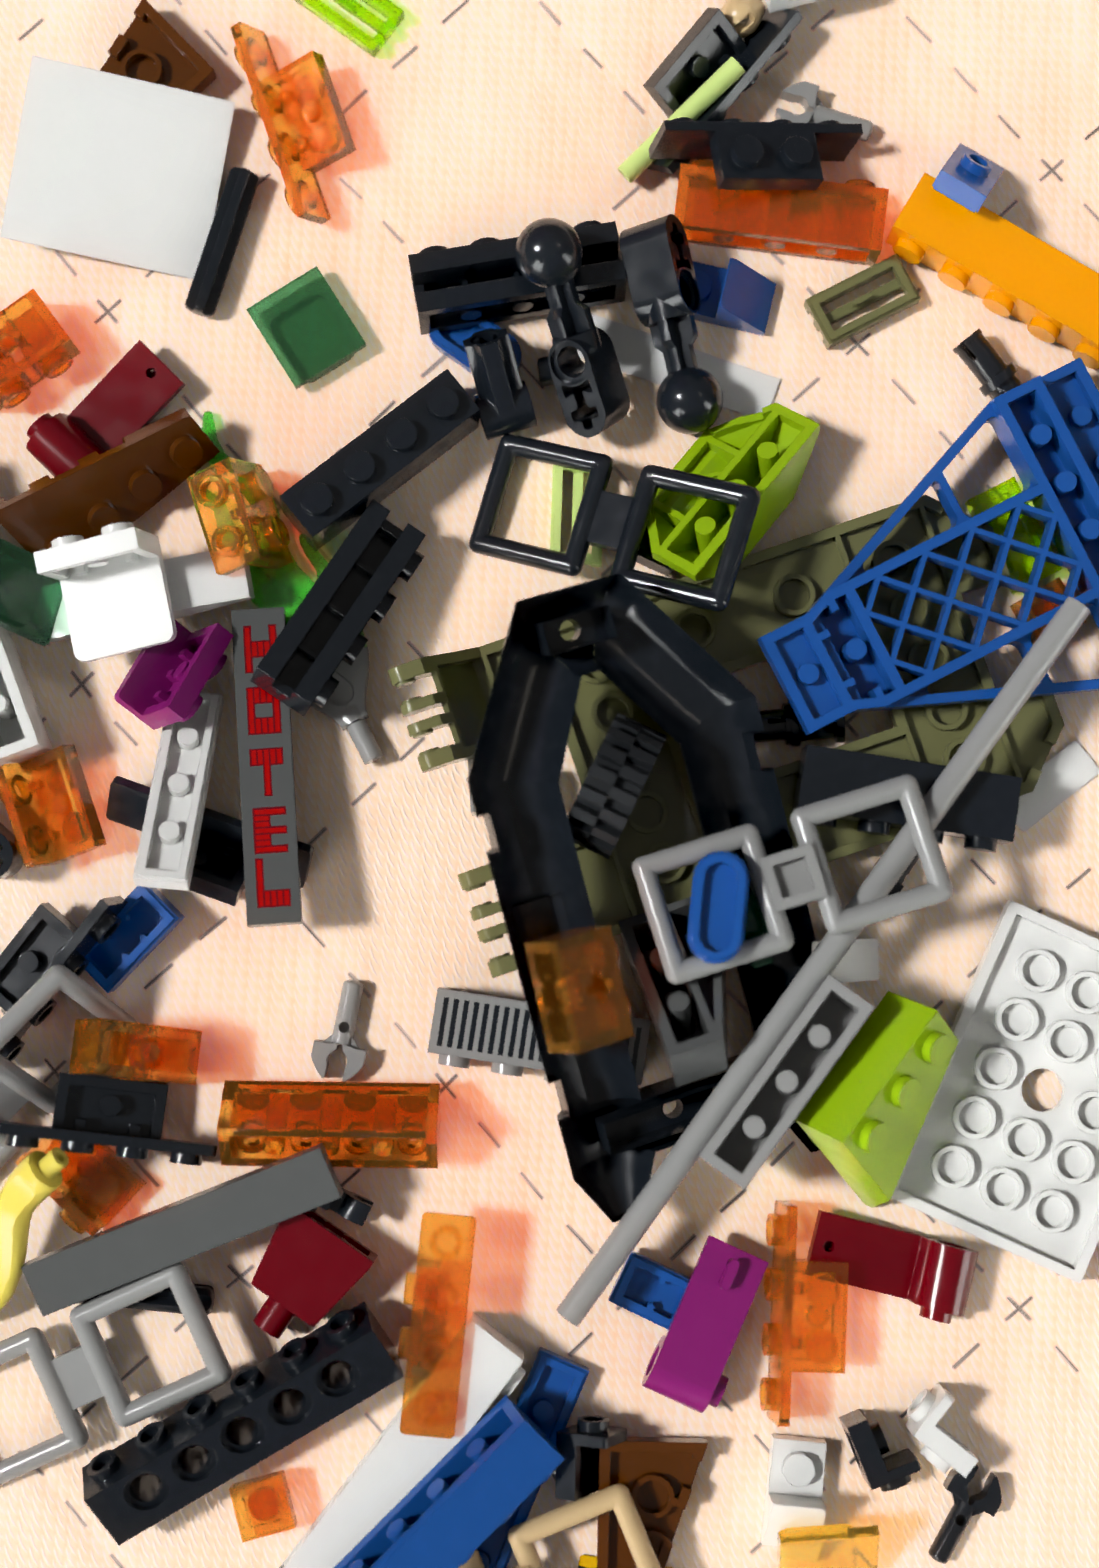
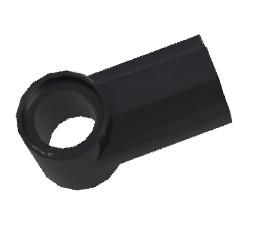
(500, 391)

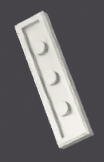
(178, 798)

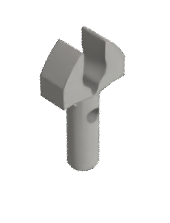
(815, 112)
(343, 1034)

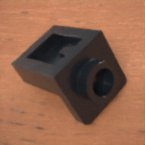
(868, 1447)

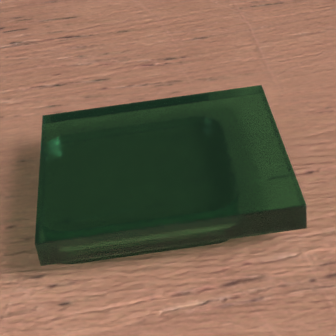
(306, 328)
(26, 598)

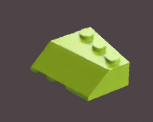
(880, 1095)

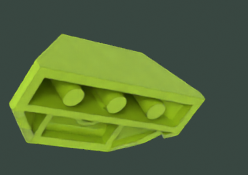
(752, 450)

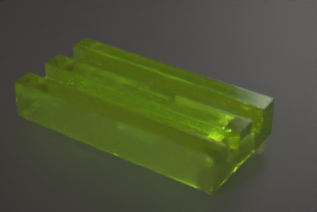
(384, 29)

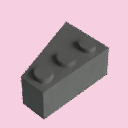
(685, 1016)

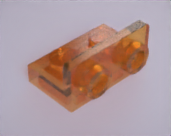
(92, 1187)

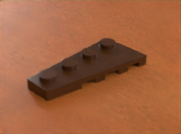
(158, 54)
(109, 485)

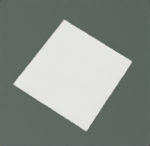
(116, 167)

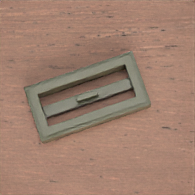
(824, 321)

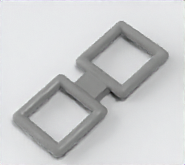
(794, 877)
(17, 1085)
(90, 1372)

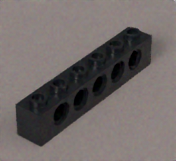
(226, 1447)

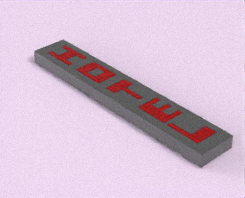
(265, 778)

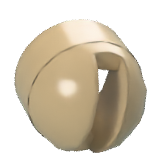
(737, 11)

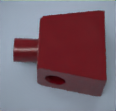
(307, 1271)

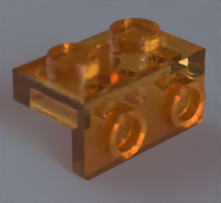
(239, 516)
(50, 808)

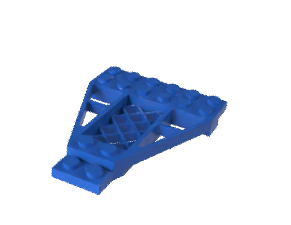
(833, 654)

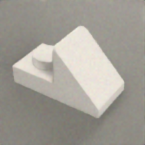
(793, 1485)

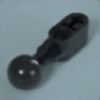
(550, 257)
(665, 300)

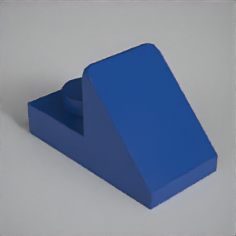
(734, 296)

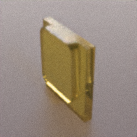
(828, 1547)

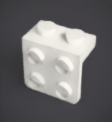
(111, 590)

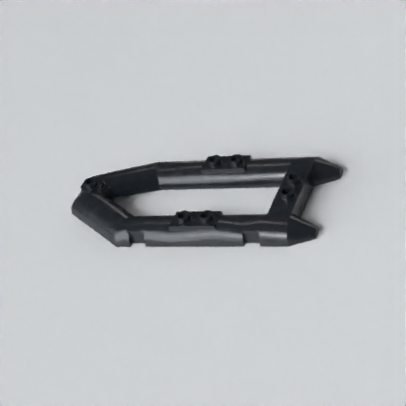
(514, 783)

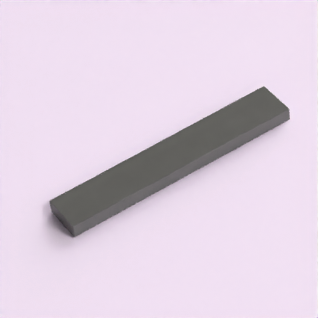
(183, 1229)

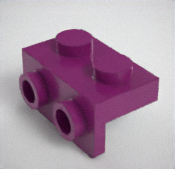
(170, 676)

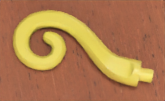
(22, 1193)

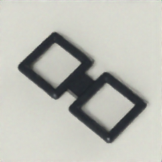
(615, 520)

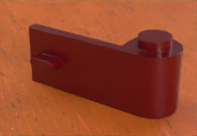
(115, 408)
(898, 1263)

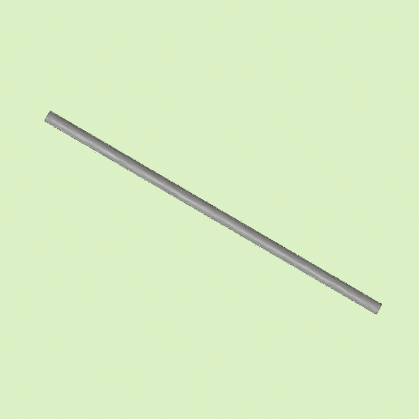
(819, 966)

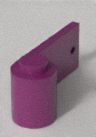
(705, 1327)

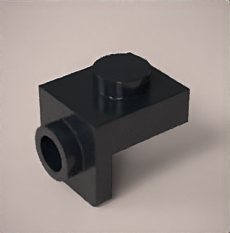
(580, 1448)

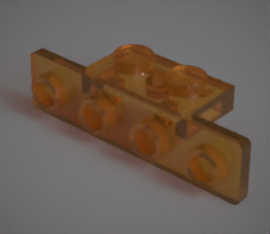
(299, 116)
(805, 1314)
(438, 1324)

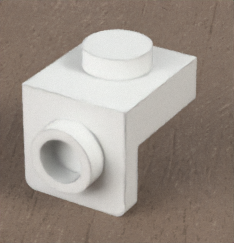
(939, 1445)

